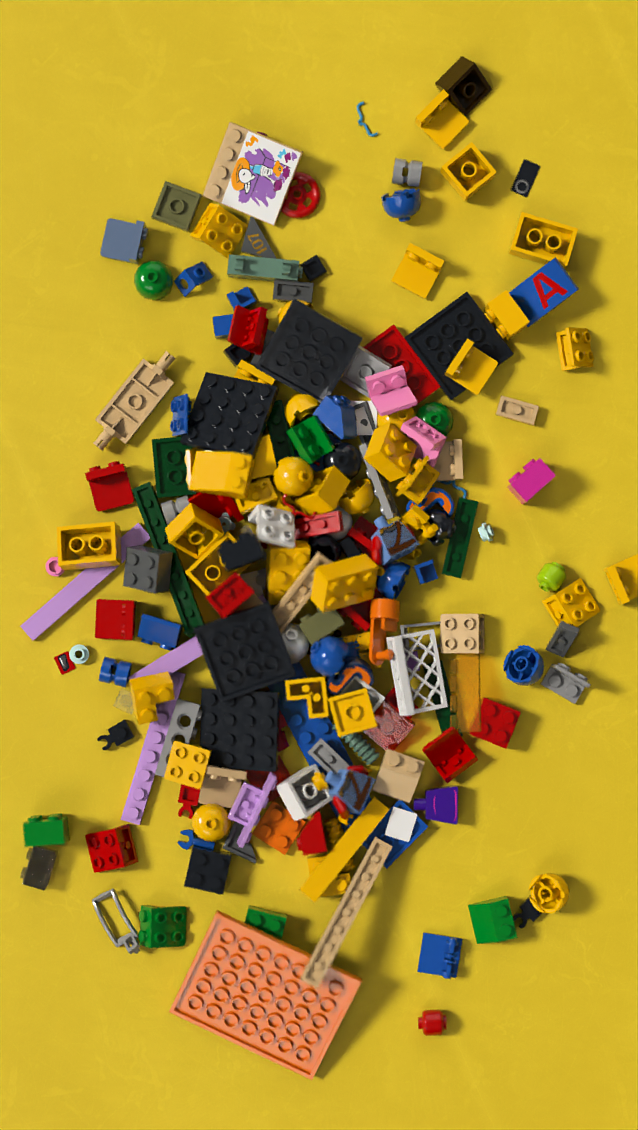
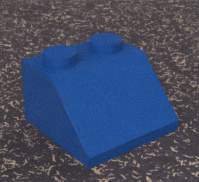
(338, 416)
(159, 631)

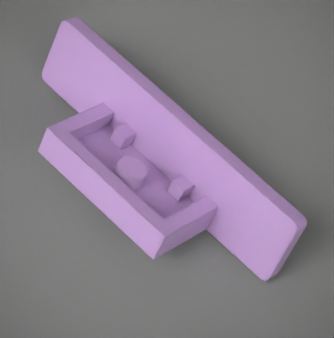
(248, 806)

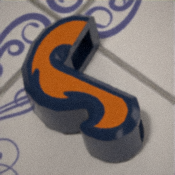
(351, 667)

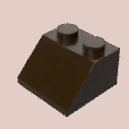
(464, 85)

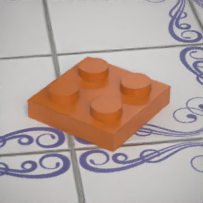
(278, 827)

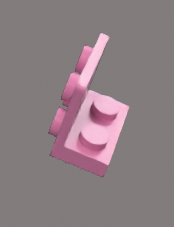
(390, 391)
(427, 439)

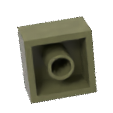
(320, 624)

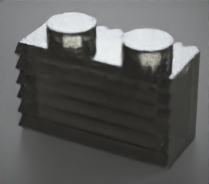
(39, 867)

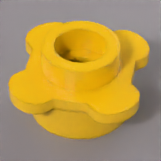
(319, 781)

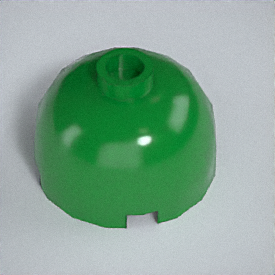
(153, 280)
(436, 416)

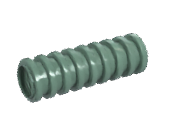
(361, 746)

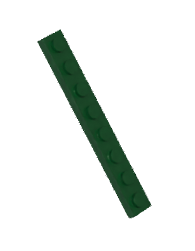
(179, 583)

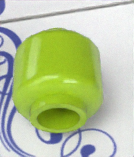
(551, 577)

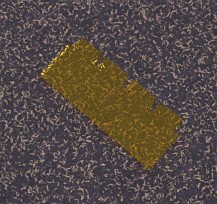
(467, 686)

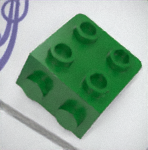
(162, 926)

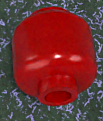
(432, 1022)

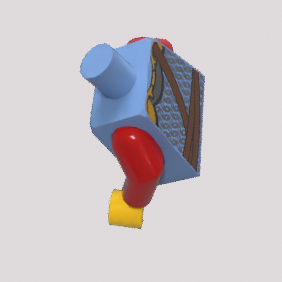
(392, 542)
(349, 790)

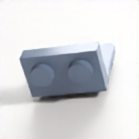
(124, 240)

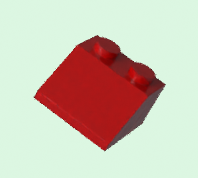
(312, 836)

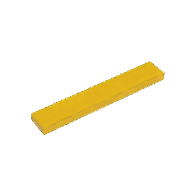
(344, 849)

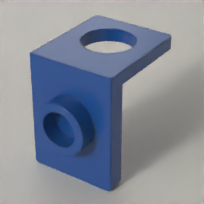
(194, 276)

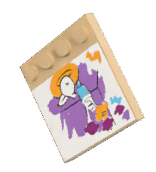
(252, 173)

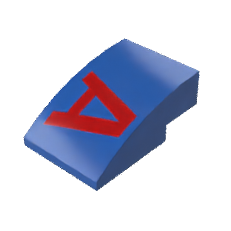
(543, 291)

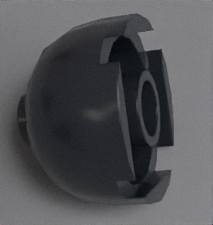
(345, 458)

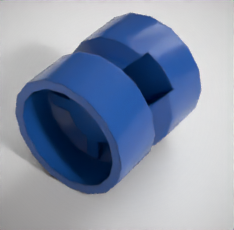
(122, 673)

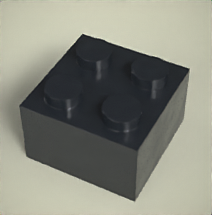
(240, 552)
(208, 870)

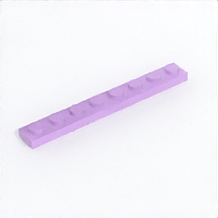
(150, 756)

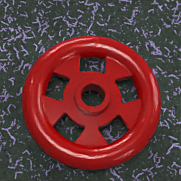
(314, 195)

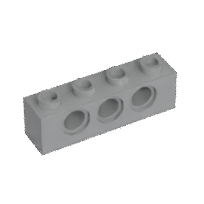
(182, 708)

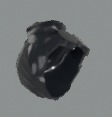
(445, 525)
(325, 545)

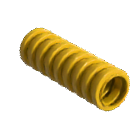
(335, 833)

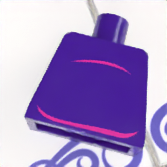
(439, 804)

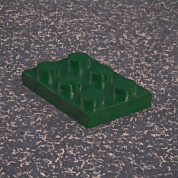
(170, 467)

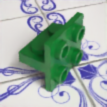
(310, 439)

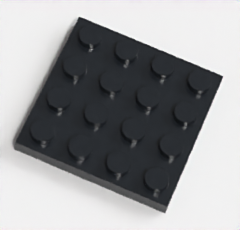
(445, 333)
(309, 351)
(229, 415)
(244, 651)
(241, 730)

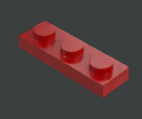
(319, 525)

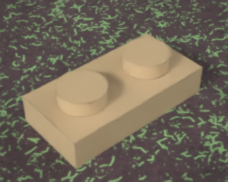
(517, 410)

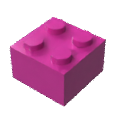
(533, 479)

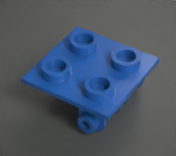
(180, 406)
(439, 955)

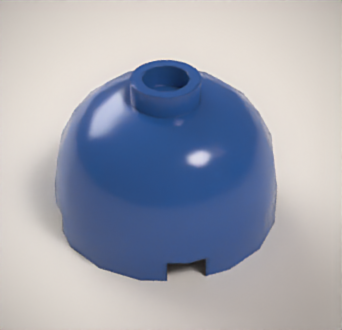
(402, 203)
(393, 579)
(328, 655)
(523, 665)

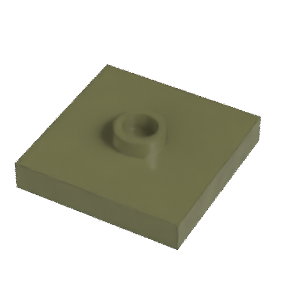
(176, 206)

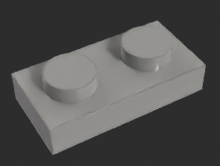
(327, 757)

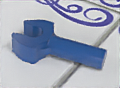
(194, 841)

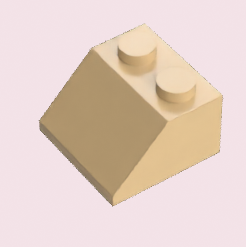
(398, 776)

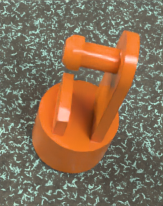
(383, 617)

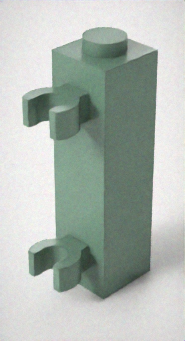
(263, 268)

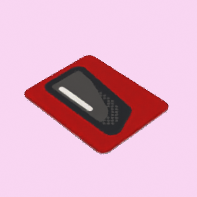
(64, 663)

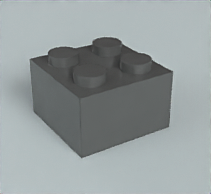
(147, 569)

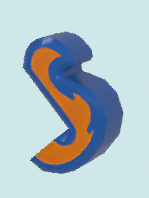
(434, 496)

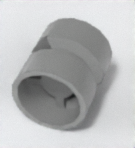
(414, 172)
(173, 509)

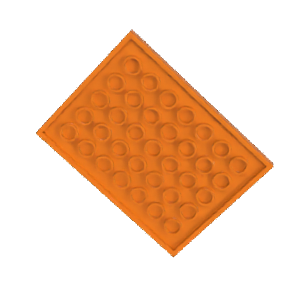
(252, 995)

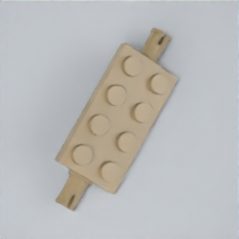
(134, 401)

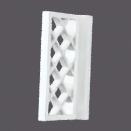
(402, 678)

